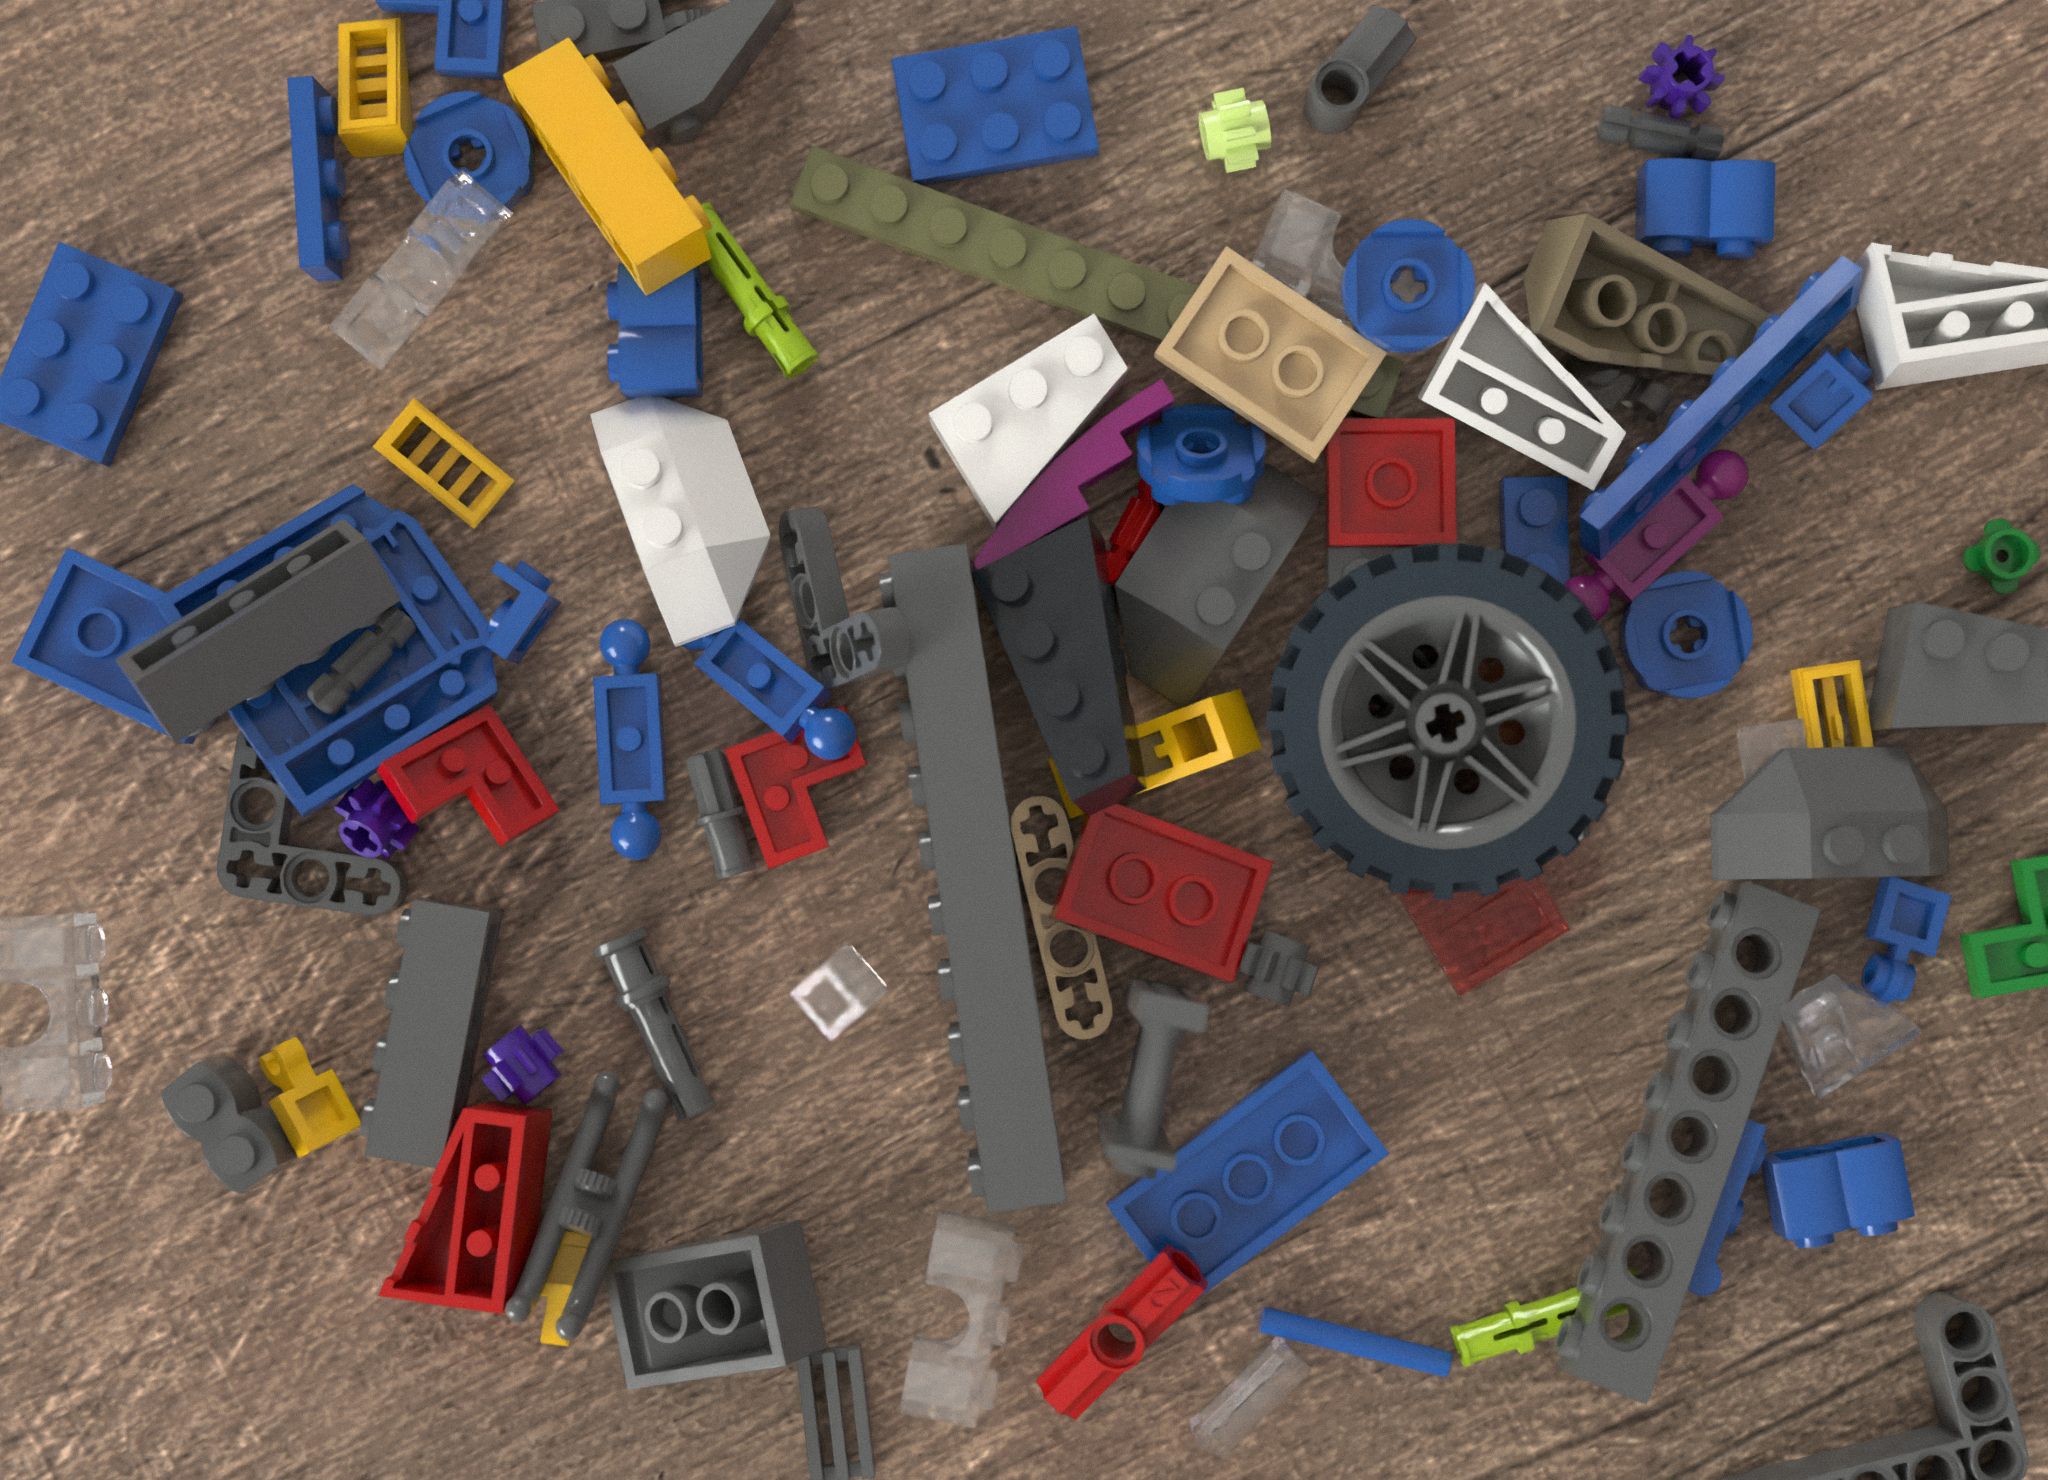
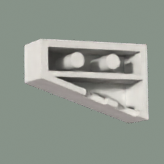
(1948, 316)
(1518, 393)
(1028, 414)

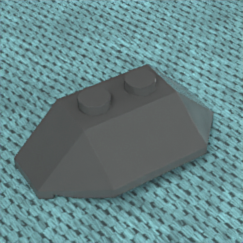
(1202, 579)
(1831, 818)

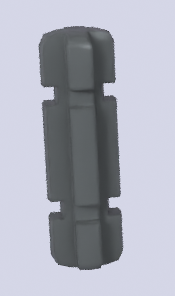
(1660, 134)
(361, 661)

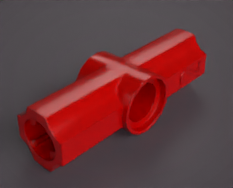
(1144, 1306)

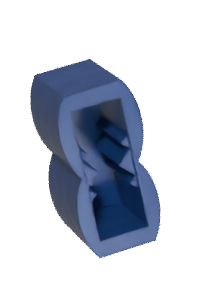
(1705, 206)
(657, 338)
(1837, 1188)

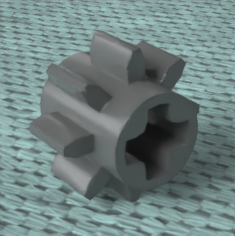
(1277, 968)

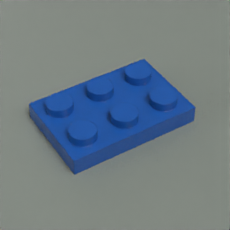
(995, 106)
(85, 353)
(87, 623)

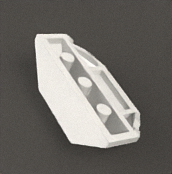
(685, 510)

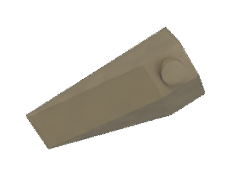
(1629, 304)

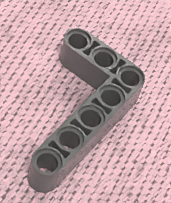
(1961, 1426)

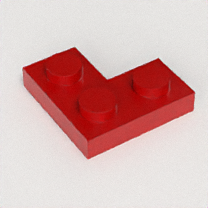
(473, 760)
(776, 792)

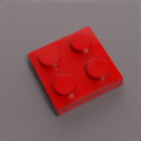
(1391, 482)

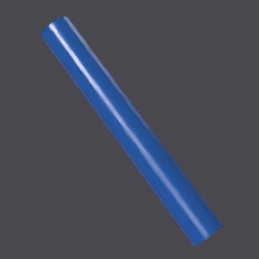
(1355, 1341)

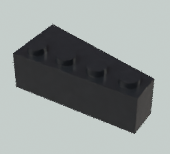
(1065, 647)

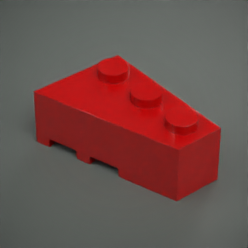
(479, 1212)

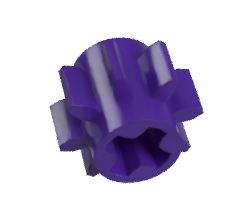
(1686, 59)
(374, 821)
(522, 1065)

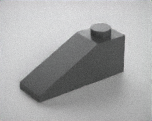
(694, 69)

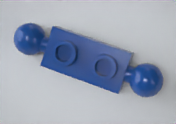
(774, 689)
(630, 739)

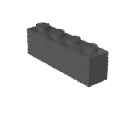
(259, 630)
(432, 1029)

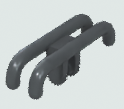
(589, 1206)

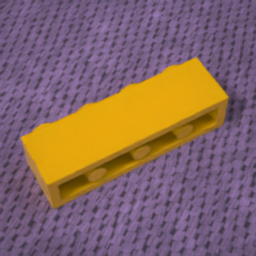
(609, 165)

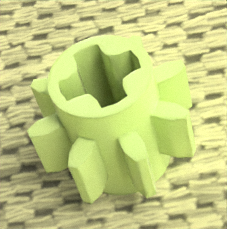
(1235, 130)

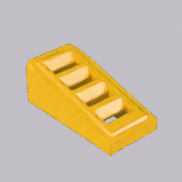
(380, 127)
(401, 430)

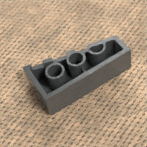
(1958, 671)

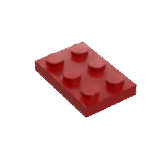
(1162, 890)

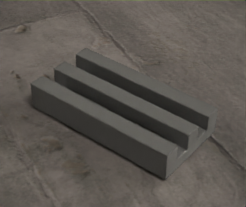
(841, 1468)

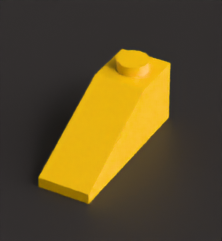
(1188, 741)

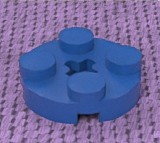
(486, 124)
(1433, 261)
(1224, 473)
(1703, 604)

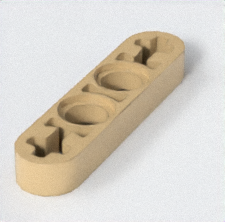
(1048, 928)

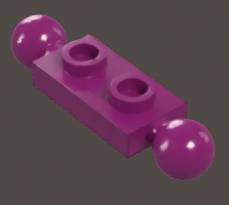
(1662, 534)

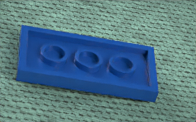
(1252, 1172)

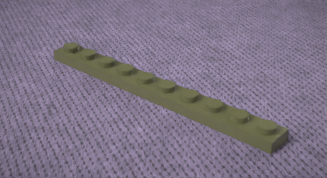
(1013, 254)

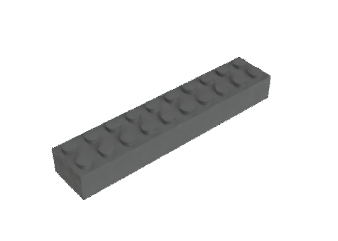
(977, 883)

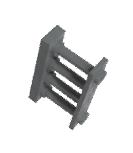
(1164, 1019)

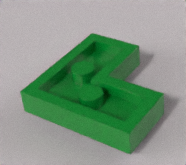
(2015, 954)

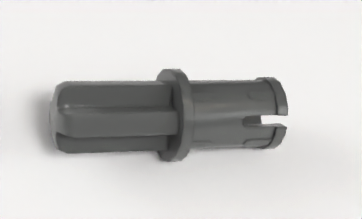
(719, 814)

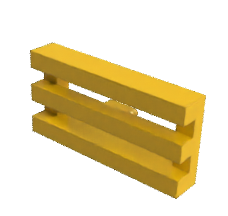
(1855, 699)

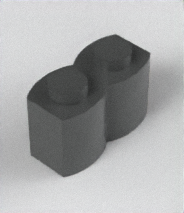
(224, 1111)

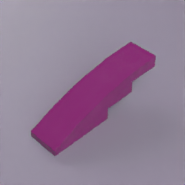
(1056, 494)

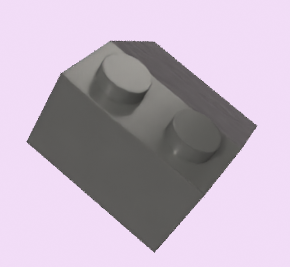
(715, 1306)

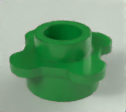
(2019, 551)

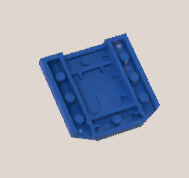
(417, 693)

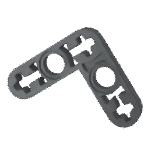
(835, 646)
(270, 840)

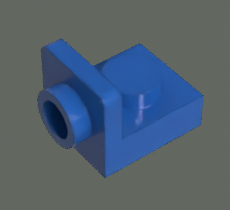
(1824, 395)
(520, 622)

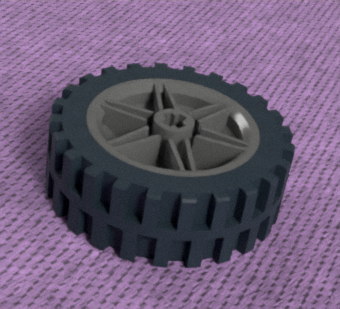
(1529, 795)

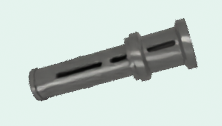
(644, 995)

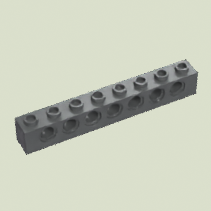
(1675, 1238)

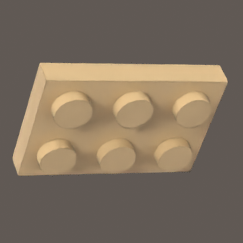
(1269, 354)

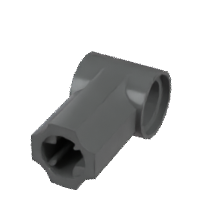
(1358, 69)

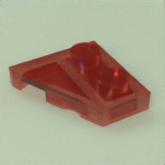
(1485, 934)

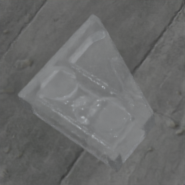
(1841, 1032)

